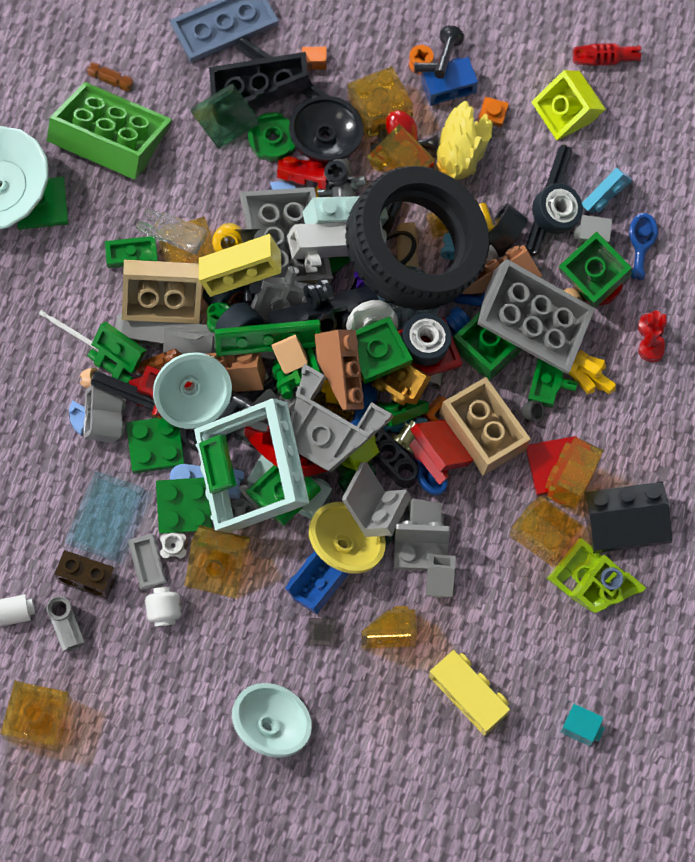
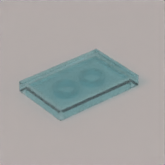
(104, 516)

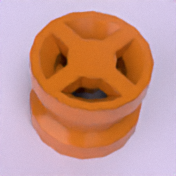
(417, 52)

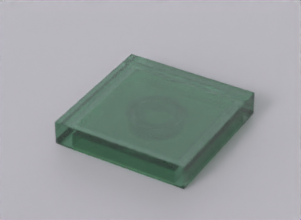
(225, 116)

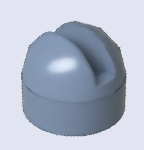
(615, 582)

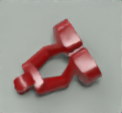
(652, 328)

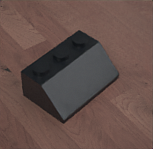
(627, 517)

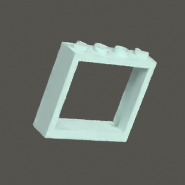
(287, 460)

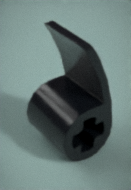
(508, 228)

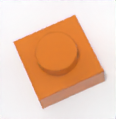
(495, 110)

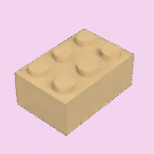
(161, 291)
(485, 426)

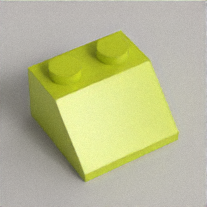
(568, 104)

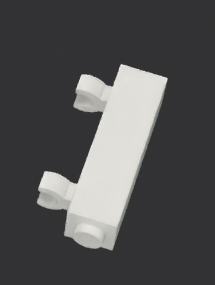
(319, 241)

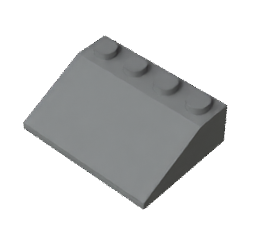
(275, 215)
(534, 315)

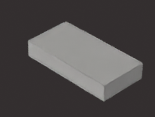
(147, 562)

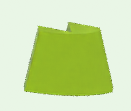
(590, 591)

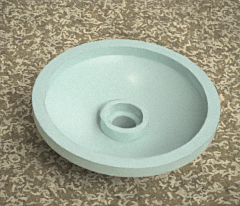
(200, 402)
(276, 710)

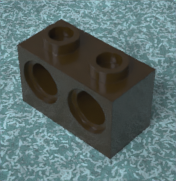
(85, 574)

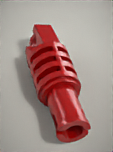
(605, 54)

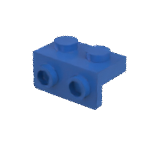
(315, 583)

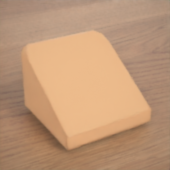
(290, 354)

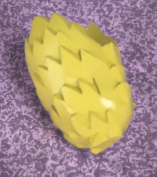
(463, 142)

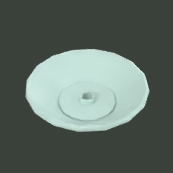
(21, 175)

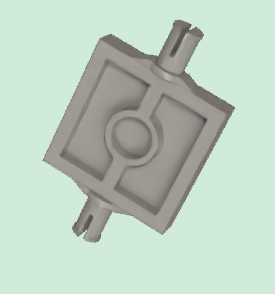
(278, 293)

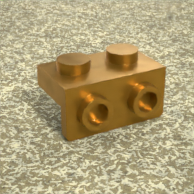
(404, 384)

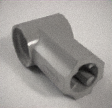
(65, 625)

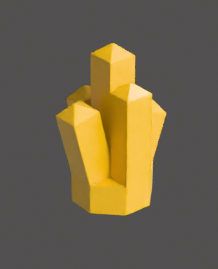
(588, 373)

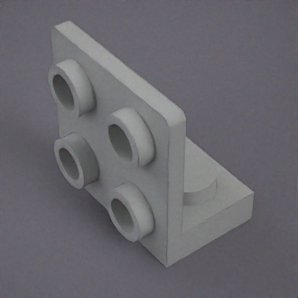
(371, 506)
(417, 541)

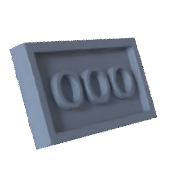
(221, 25)

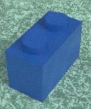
(457, 83)

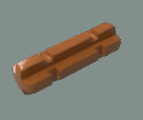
(110, 76)
(159, 361)

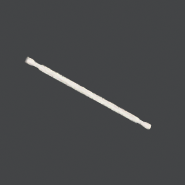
(71, 331)

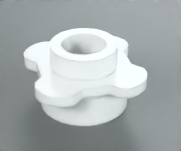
(173, 538)

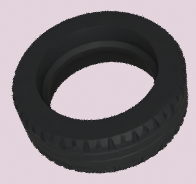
(445, 199)

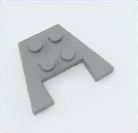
(324, 435)

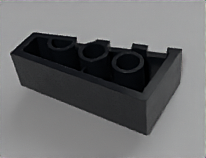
(264, 79)
(331, 315)

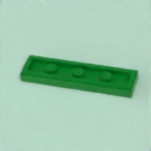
(261, 337)

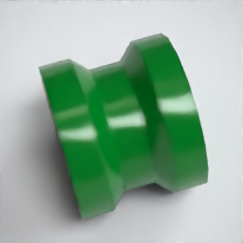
(214, 313)

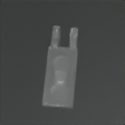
(173, 230)

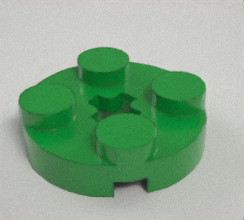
(268, 149)

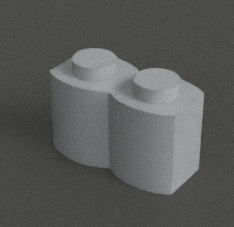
(103, 415)

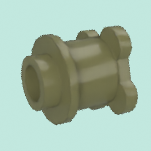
(405, 436)

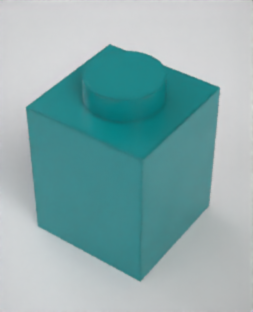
(583, 725)

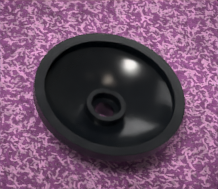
(328, 117)

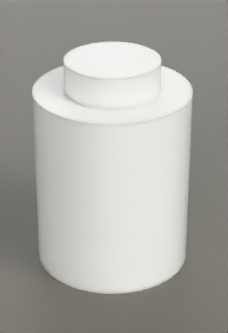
(16, 610)

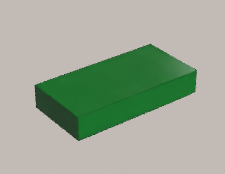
(217, 464)

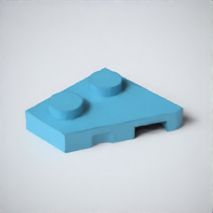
(606, 190)

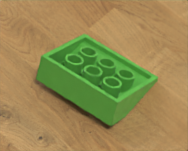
(107, 130)

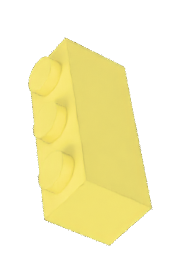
(240, 265)
(470, 692)

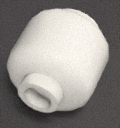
(163, 607)

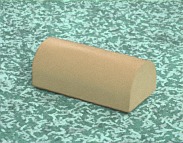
(404, 243)

